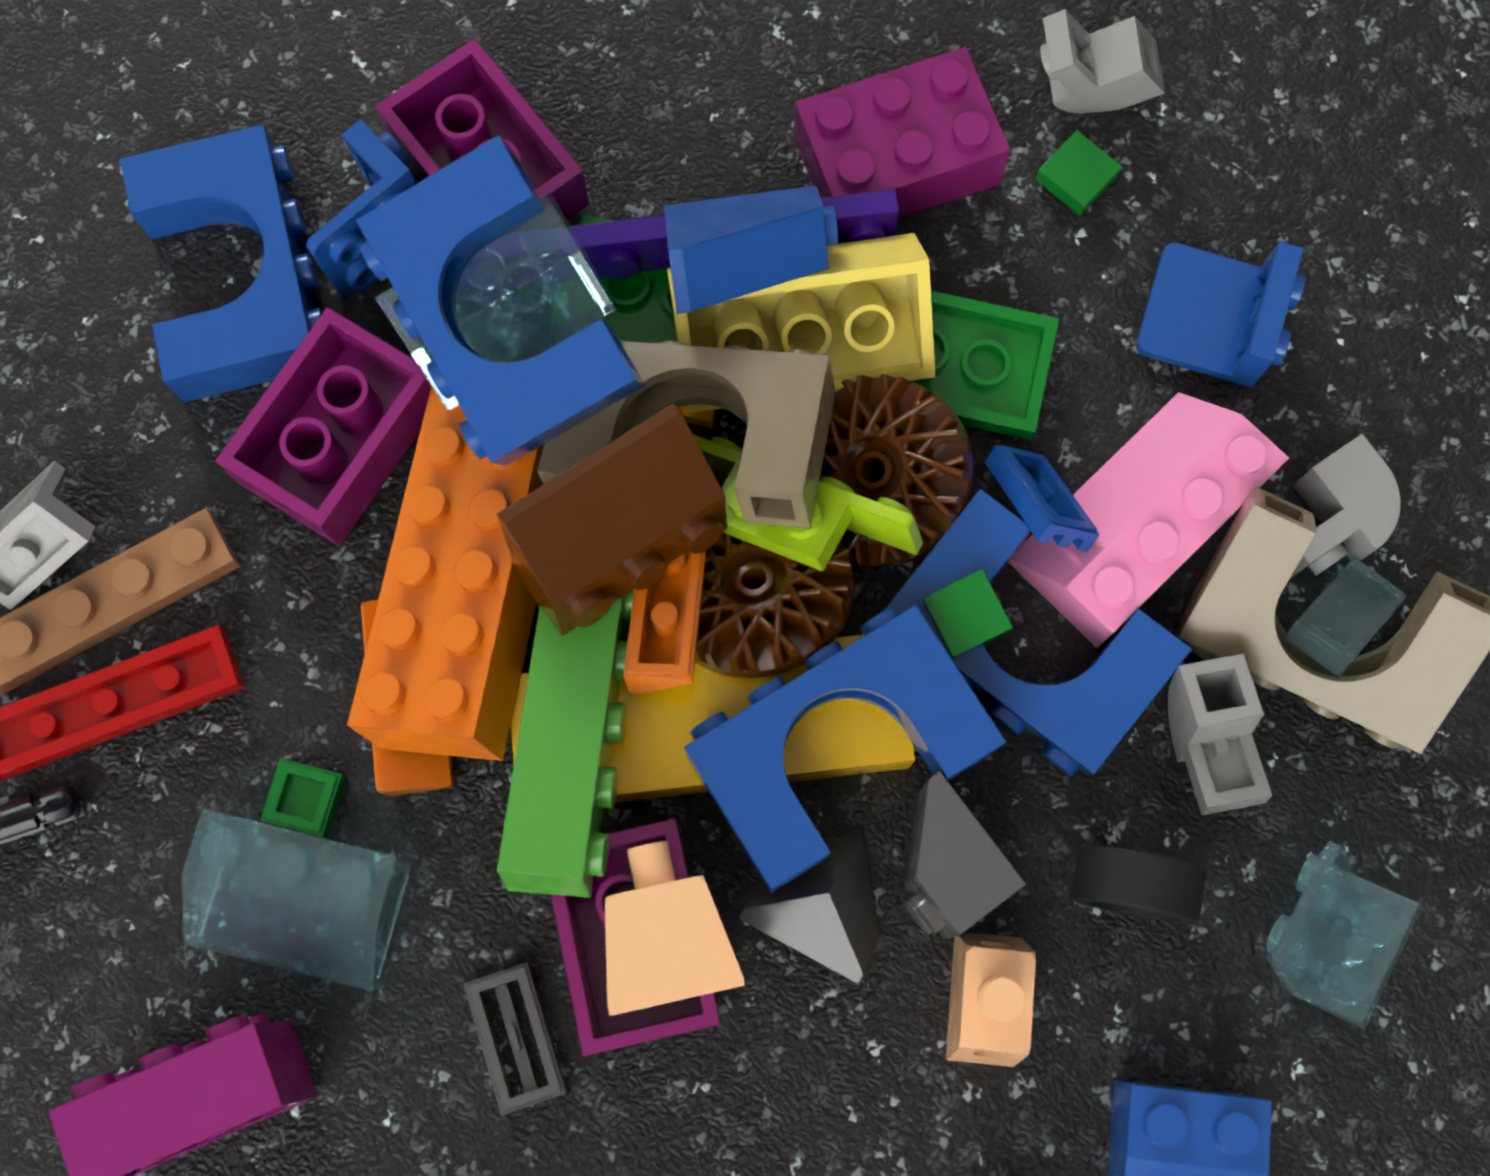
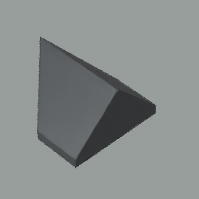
(825, 910)

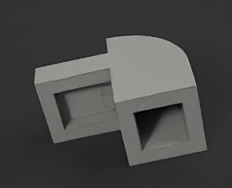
(1100, 68)
(1353, 500)
(1211, 729)

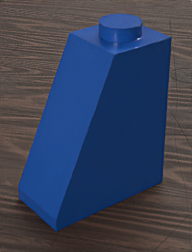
(746, 244)

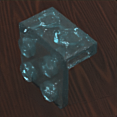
(1340, 938)

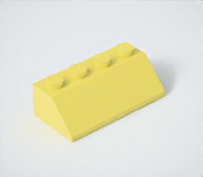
(862, 312)

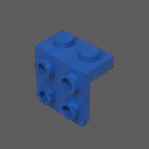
(338, 241)
(1221, 311)

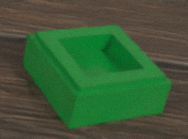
(1078, 172)
(967, 613)
(303, 798)

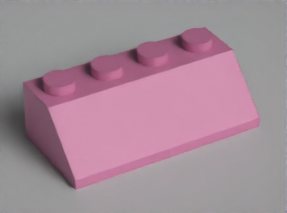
(1151, 512)

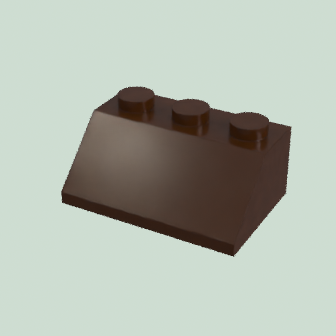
(615, 521)

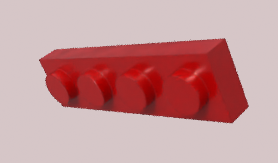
(117, 700)

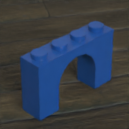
(242, 183)
(422, 248)
(892, 667)
(1074, 718)

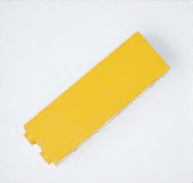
(825, 743)

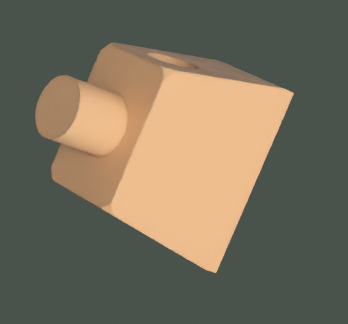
(664, 937)
(990, 999)

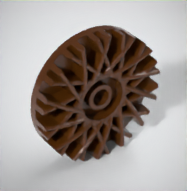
(922, 453)
(768, 610)

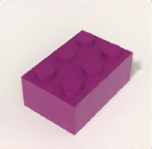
(466, 105)
(906, 131)
(330, 427)
(584, 953)
(183, 1098)

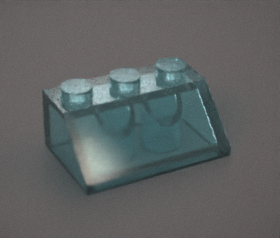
(520, 293)
(291, 899)

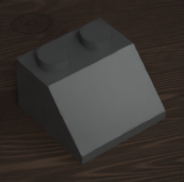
(953, 864)

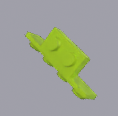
(833, 513)

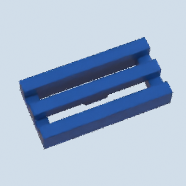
(1041, 498)

